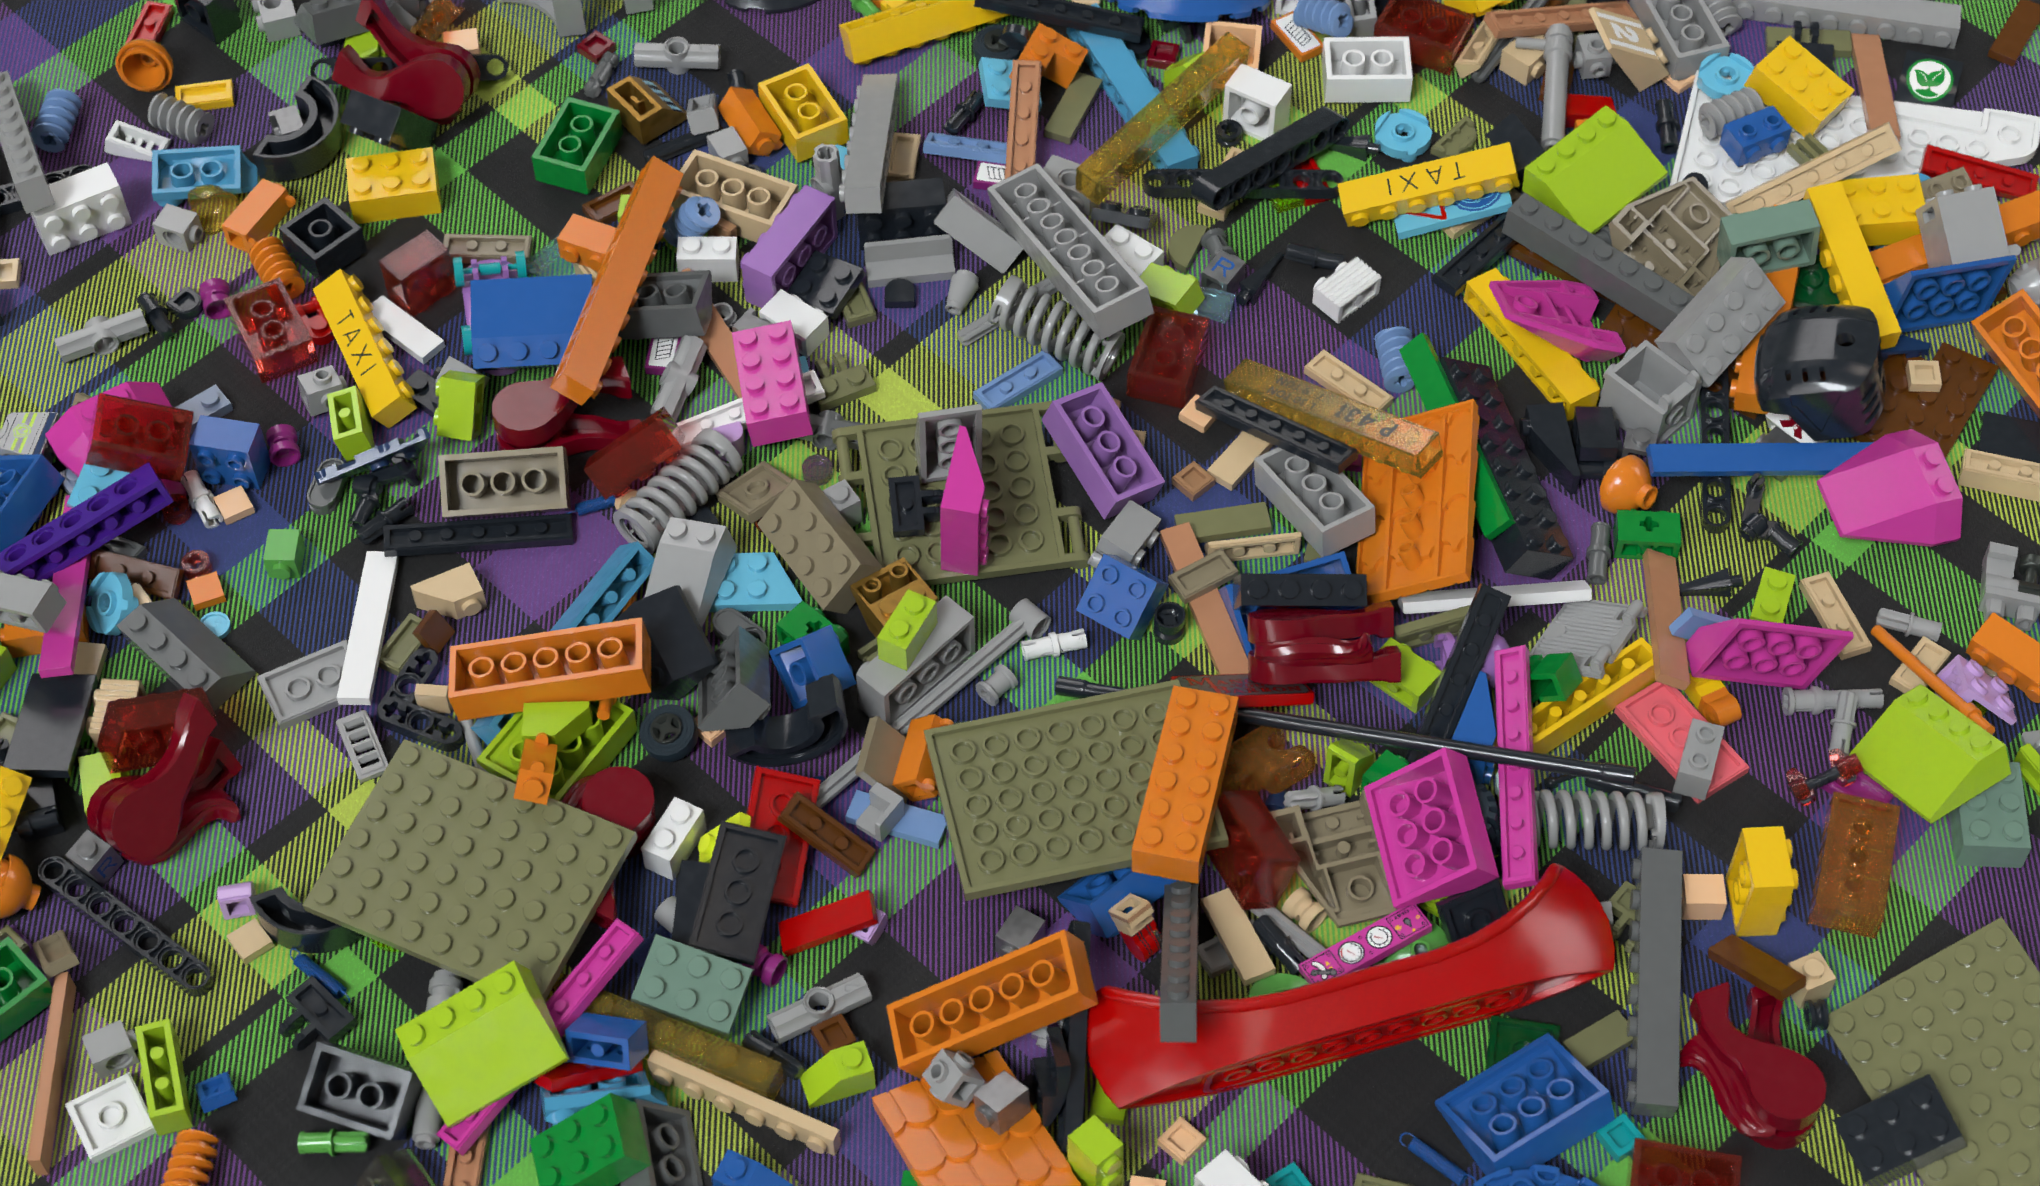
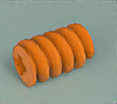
(273, 261)
(190, 1159)

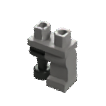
(2007, 595)

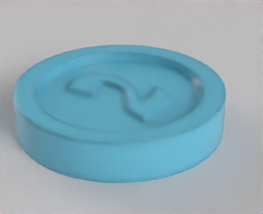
(217, 623)

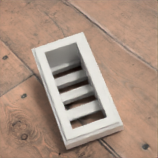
(130, 133)

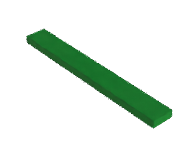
(1437, 392)

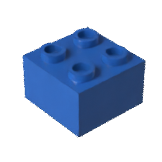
(230, 452)
(1122, 597)

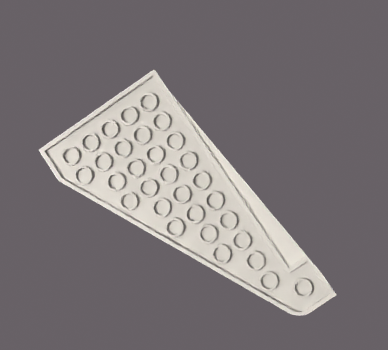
(1988, 135)

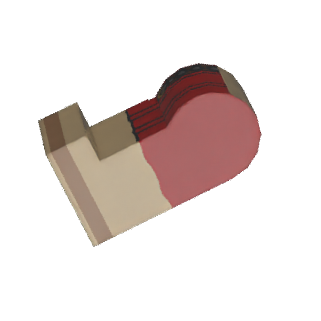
(1137, 926)

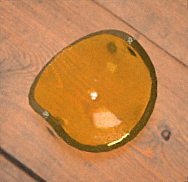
(212, 205)

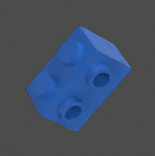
(1755, 136)
(607, 1041)

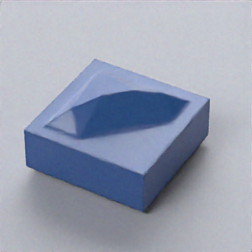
(215, 1092)

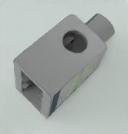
(25, 434)

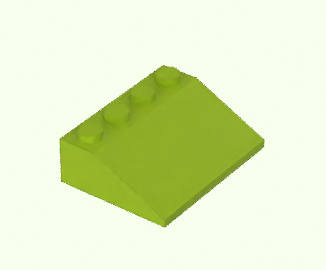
(1594, 171)
(1931, 754)
(582, 757)
(483, 1043)

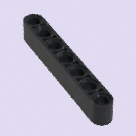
(1270, 158)

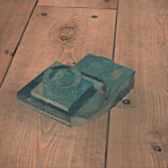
(1216, 304)

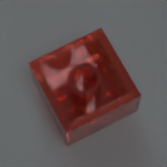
(418, 273)

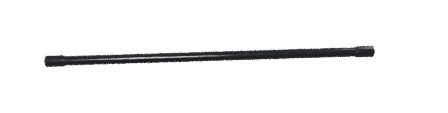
(1605, 772)

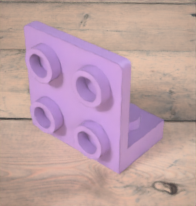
(1972, 682)

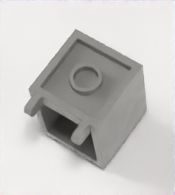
(1963, 227)
(1650, 391)

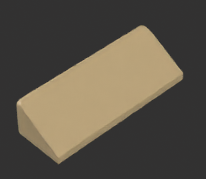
(1476, 50)
(2000, 474)
(1257, 546)

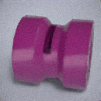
(213, 294)
(283, 445)
(768, 966)

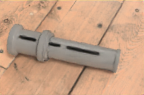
(1817, 700)

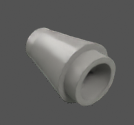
(961, 290)

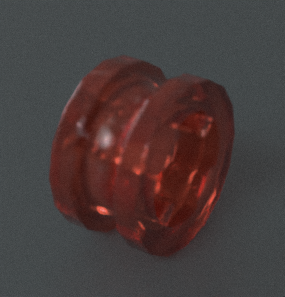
(180, 516)
(193, 557)

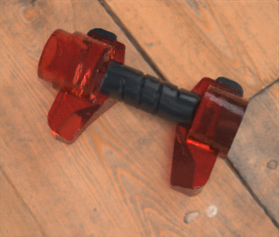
(1842, 770)

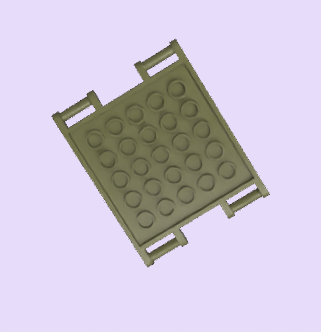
(1016, 481)

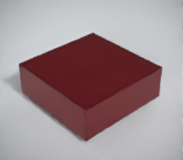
(595, 46)
(1162, 54)

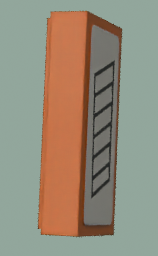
(1298, 40)

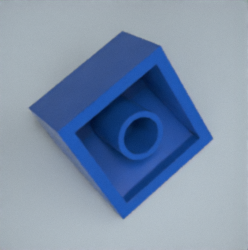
(808, 660)

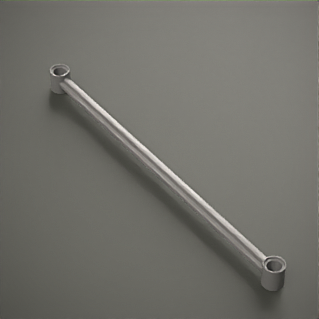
(1024, 619)

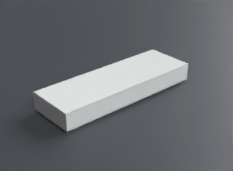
(406, 331)

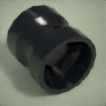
(1169, 623)

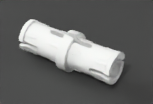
(201, 499)
(1054, 644)

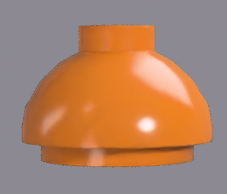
(142, 71)
(1627, 486)
(16, 887)

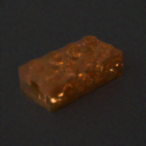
(1854, 865)

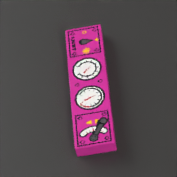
(1368, 945)

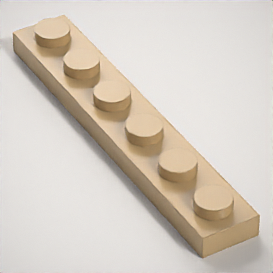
(1820, 170)
(754, 1107)

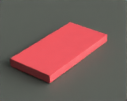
(1661, 721)

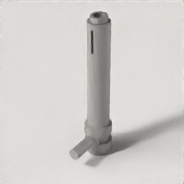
(1557, 54)
(427, 1118)

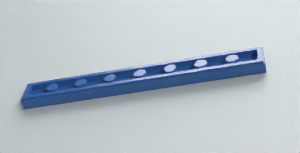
(1749, 458)

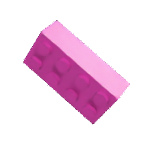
(772, 383)

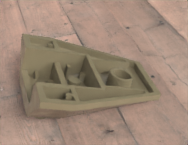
(1673, 233)
(1339, 860)

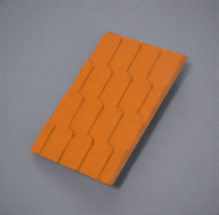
(1426, 521)
(953, 1149)

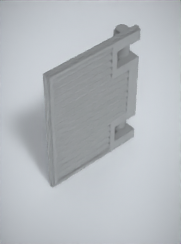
(1591, 633)

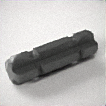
(601, 74)

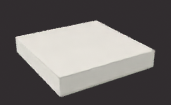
(110, 1118)

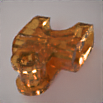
(436, 19)
(1264, 764)

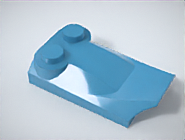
(185, 168)
(564, 1103)

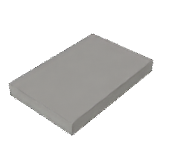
(305, 685)

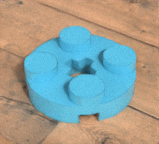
(1715, 66)
(1403, 147)
(110, 602)

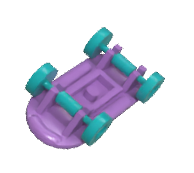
(481, 271)

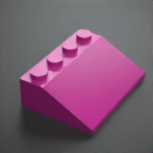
(964, 512)
(1763, 652)
(1430, 829)

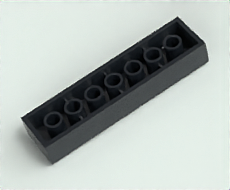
(1535, 542)

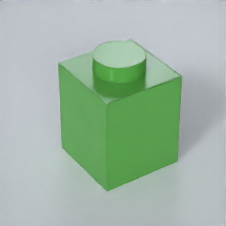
(284, 553)

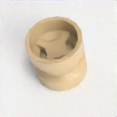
(1305, 909)

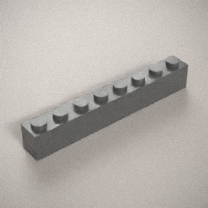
(1594, 262)
(1179, 963)
(1655, 984)

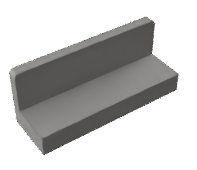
(978, 231)
(909, 259)

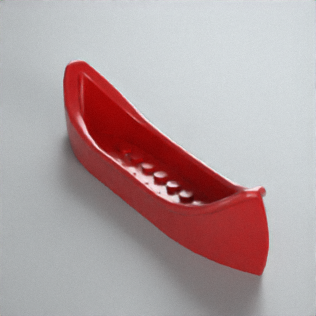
(1529, 954)

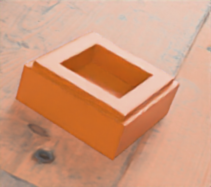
(206, 591)

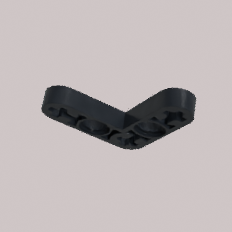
(411, 712)

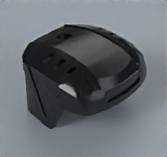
(1827, 339)

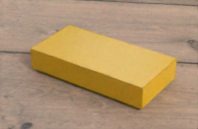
(207, 95)

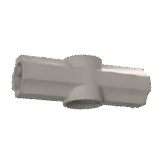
(677, 55)
(828, 174)
(101, 335)
(680, 376)
(837, 998)

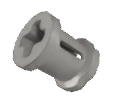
(996, 685)

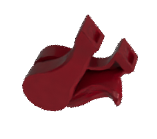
(430, 75)
(539, 417)
(1306, 646)
(624, 799)
(165, 807)
(1755, 1079)

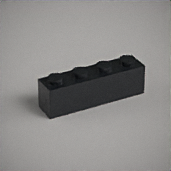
(1300, 591)

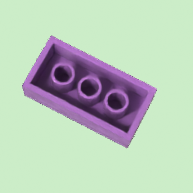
(782, 251)
(1102, 450)

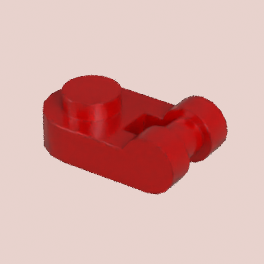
(316, 325)

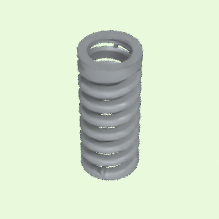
(1007, 297)
(682, 492)
(1649, 816)

